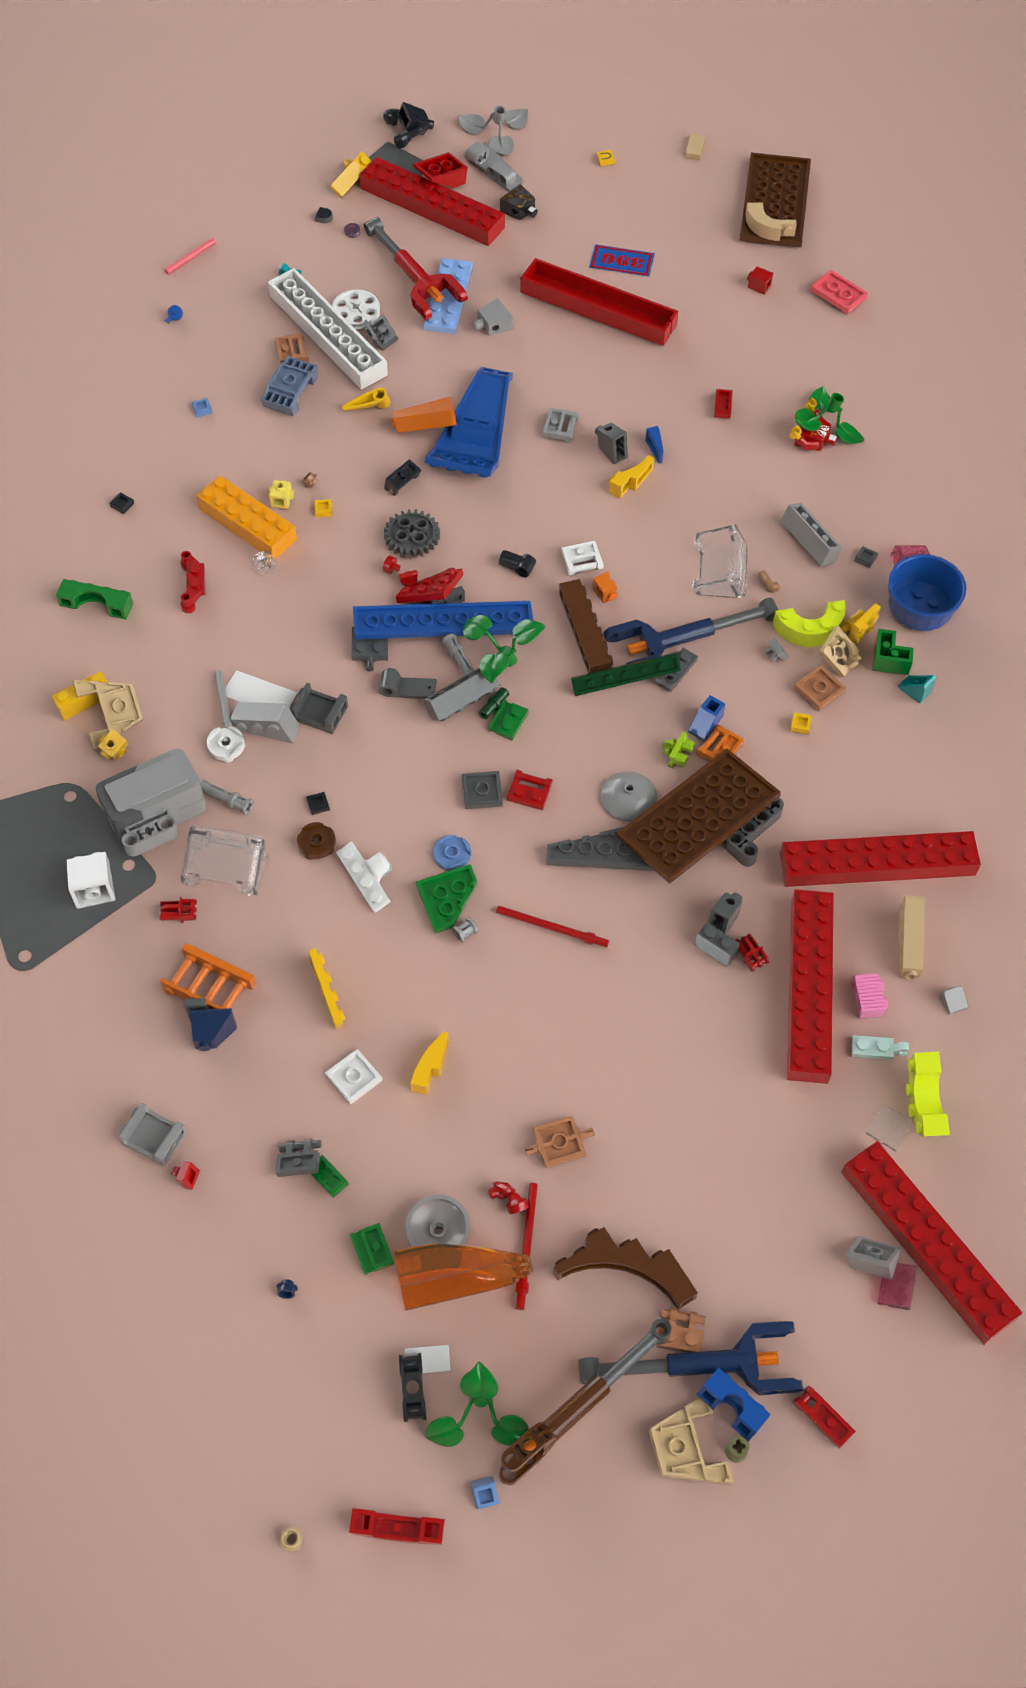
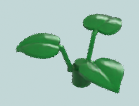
(807, 420)
(493, 665)
(481, 1388)

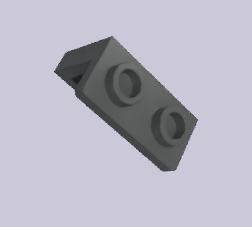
(382, 332)

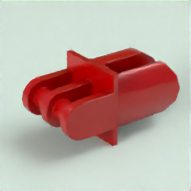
(175, 910)
(751, 951)

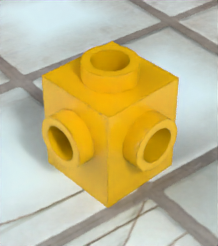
(119, 748)

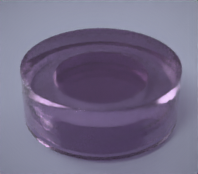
(352, 230)

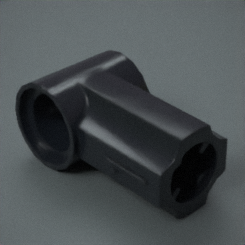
(521, 564)

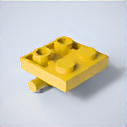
(861, 623)

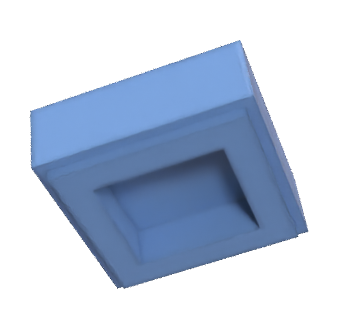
(202, 407)

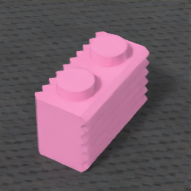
(869, 995)

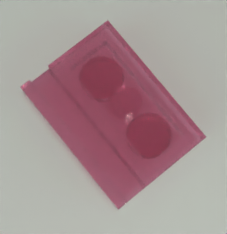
(899, 1290)

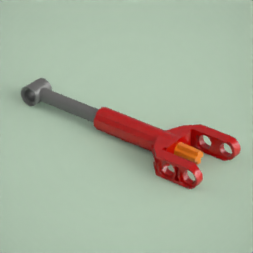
(425, 284)

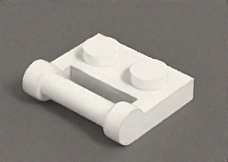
(581, 553)

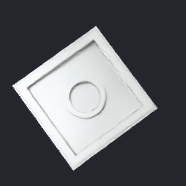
(353, 1076)

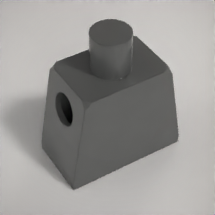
(612, 442)
(727, 908)

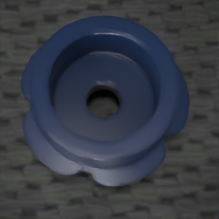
(286, 1289)

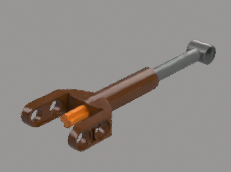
(545, 1434)

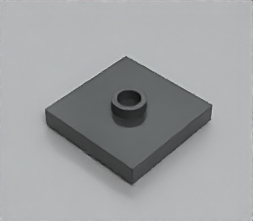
(482, 790)

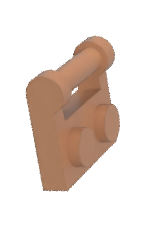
(285, 347)

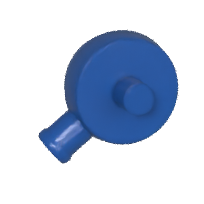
(174, 313)

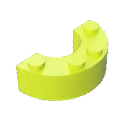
(809, 631)
(924, 1095)

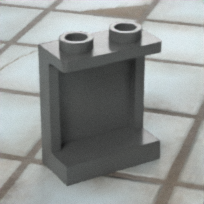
(319, 709)

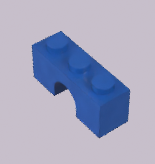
(749, 1413)

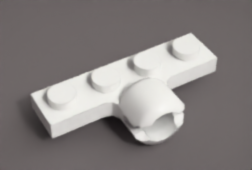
(367, 874)

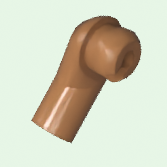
(765, 579)

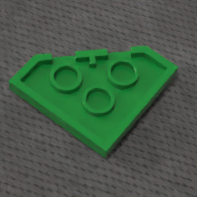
(446, 896)

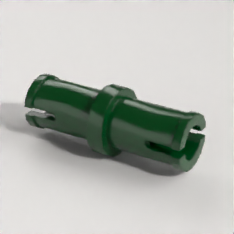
(494, 703)

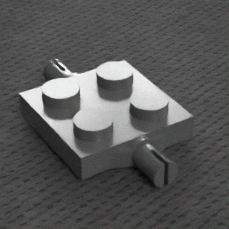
(369, 650)

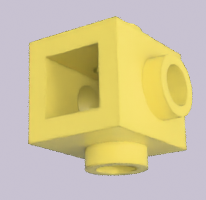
(281, 494)

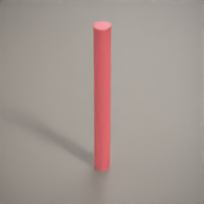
(189, 256)

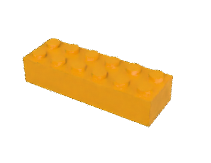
(246, 517)

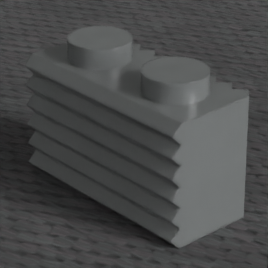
(717, 944)

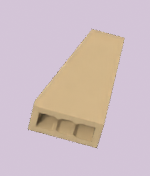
(911, 936)

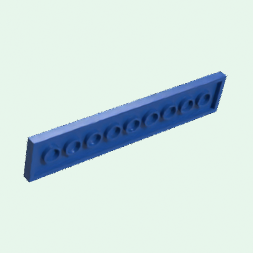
(435, 619)

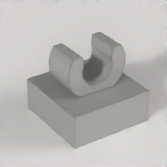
(777, 649)

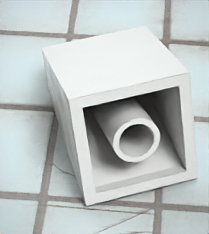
(90, 880)

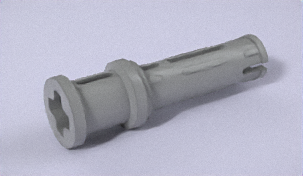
(457, 652)
(233, 799)

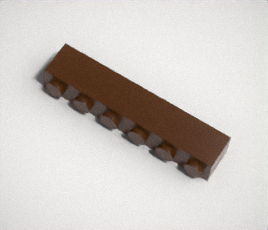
(585, 626)

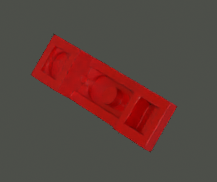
(396, 1527)

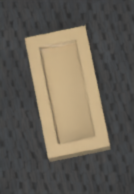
(695, 146)

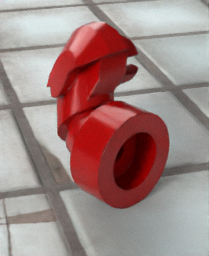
(504, 1190)

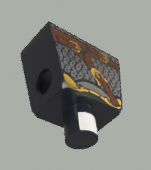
(518, 203)

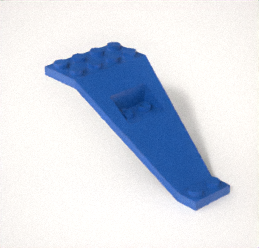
(477, 437)

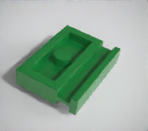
(508, 720)
(372, 1249)

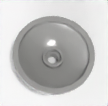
(627, 804)
(436, 1213)

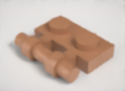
(683, 1338)

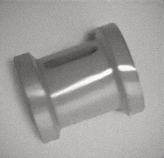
(465, 929)

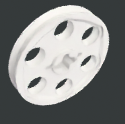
(357, 308)

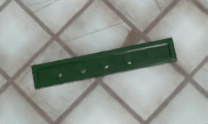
(626, 674)

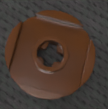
(321, 849)

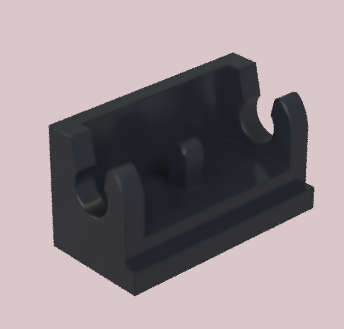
(401, 476)

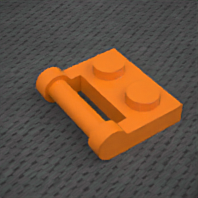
(730, 741)

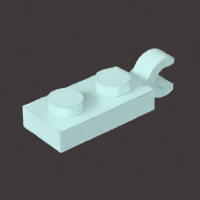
(877, 1047)

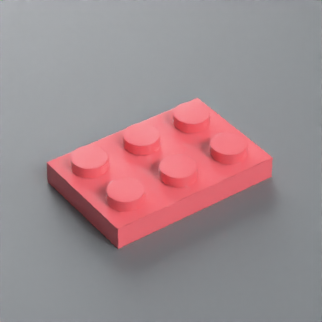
(839, 291)

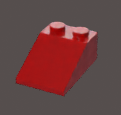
(443, 170)

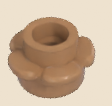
(310, 480)

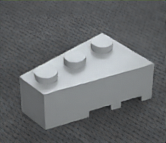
(266, 720)

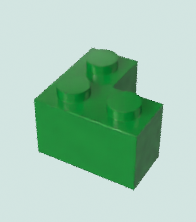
(890, 657)

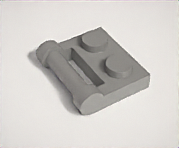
(555, 422)

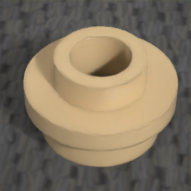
(291, 1531)

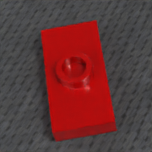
(723, 403)

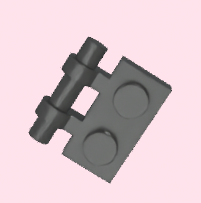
(298, 1163)

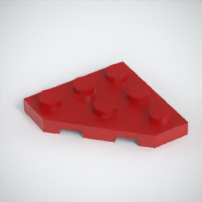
(431, 588)

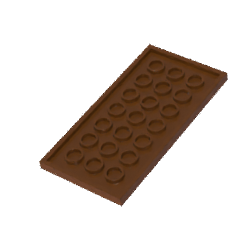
(782, 188)
(698, 815)

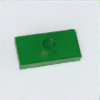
(329, 1177)

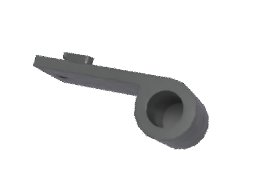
(396, 686)

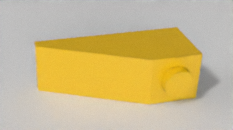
(350, 174)

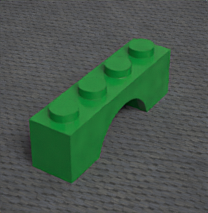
(75, 593)

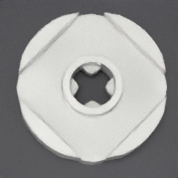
(228, 752)

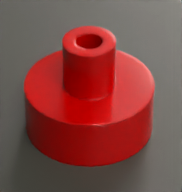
(390, 564)

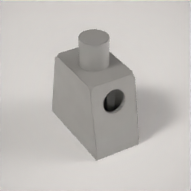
(494, 318)

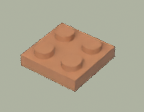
(819, 687)

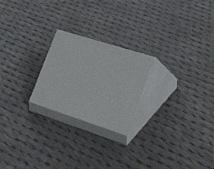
(873, 1257)

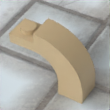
(766, 226)

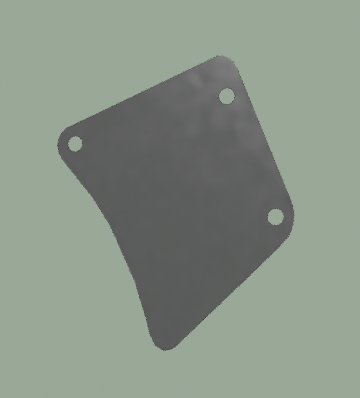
(35, 842)

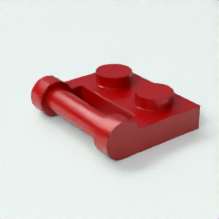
(529, 795)

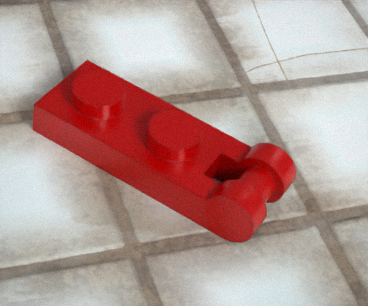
(824, 1417)

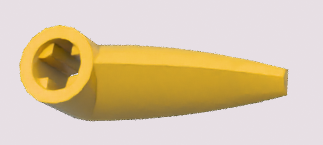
(376, 397)

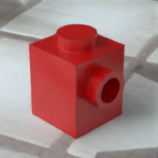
(760, 280)

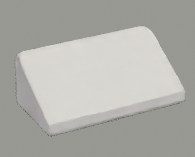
(433, 1358)

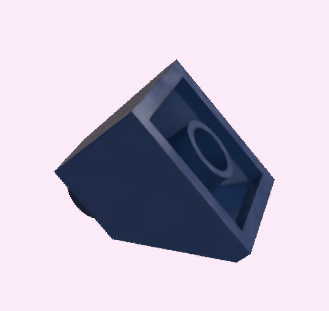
(211, 1027)

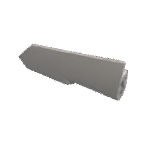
(495, 167)

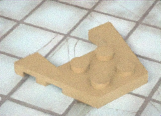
(117, 704)
(679, 1449)

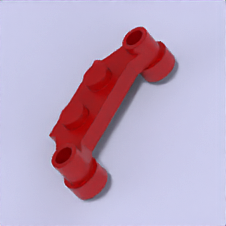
(194, 581)

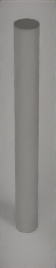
(223, 698)

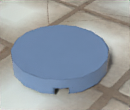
(451, 852)

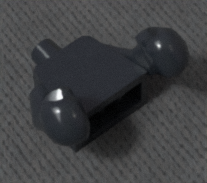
(413, 120)

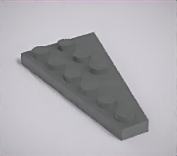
(595, 852)

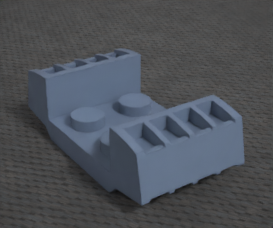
(288, 385)

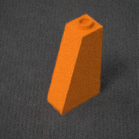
(425, 416)

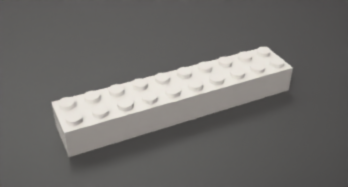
(328, 328)

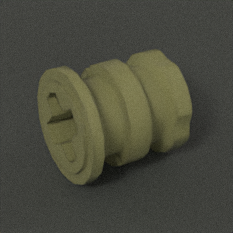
(732, 1453)

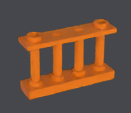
(208, 963)

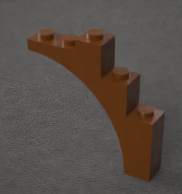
(631, 1257)

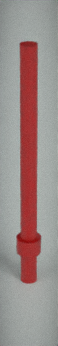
(588, 937)
(522, 1286)

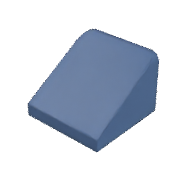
(484, 1492)

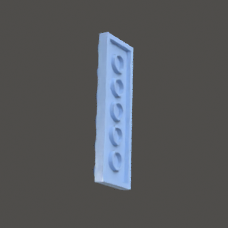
(447, 313)

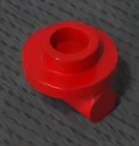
(408, 577)

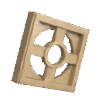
(831, 657)

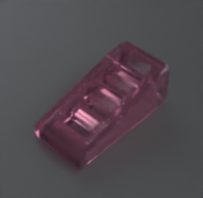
(900, 551)

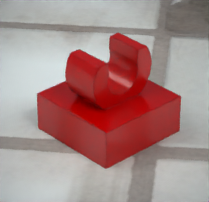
(186, 1174)

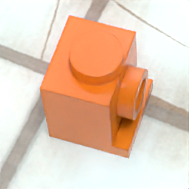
(605, 587)

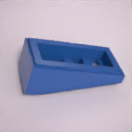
(654, 442)

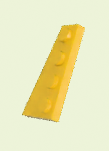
(330, 995)

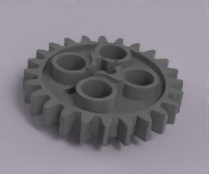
(412, 533)

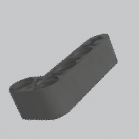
(757, 827)

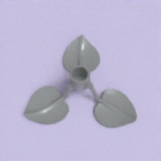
(501, 145)

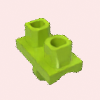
(675, 749)

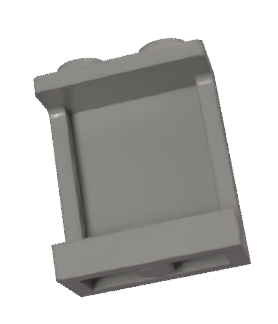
(152, 1135)

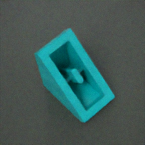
(917, 686)

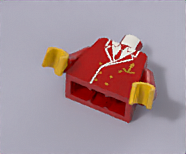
(813, 439)

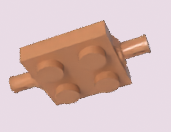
(559, 1142)

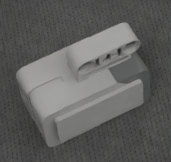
(151, 800)

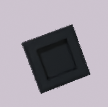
(121, 503)
(318, 803)

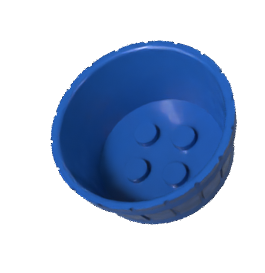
(925, 591)

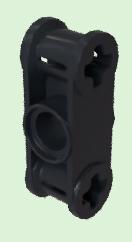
(416, 1400)

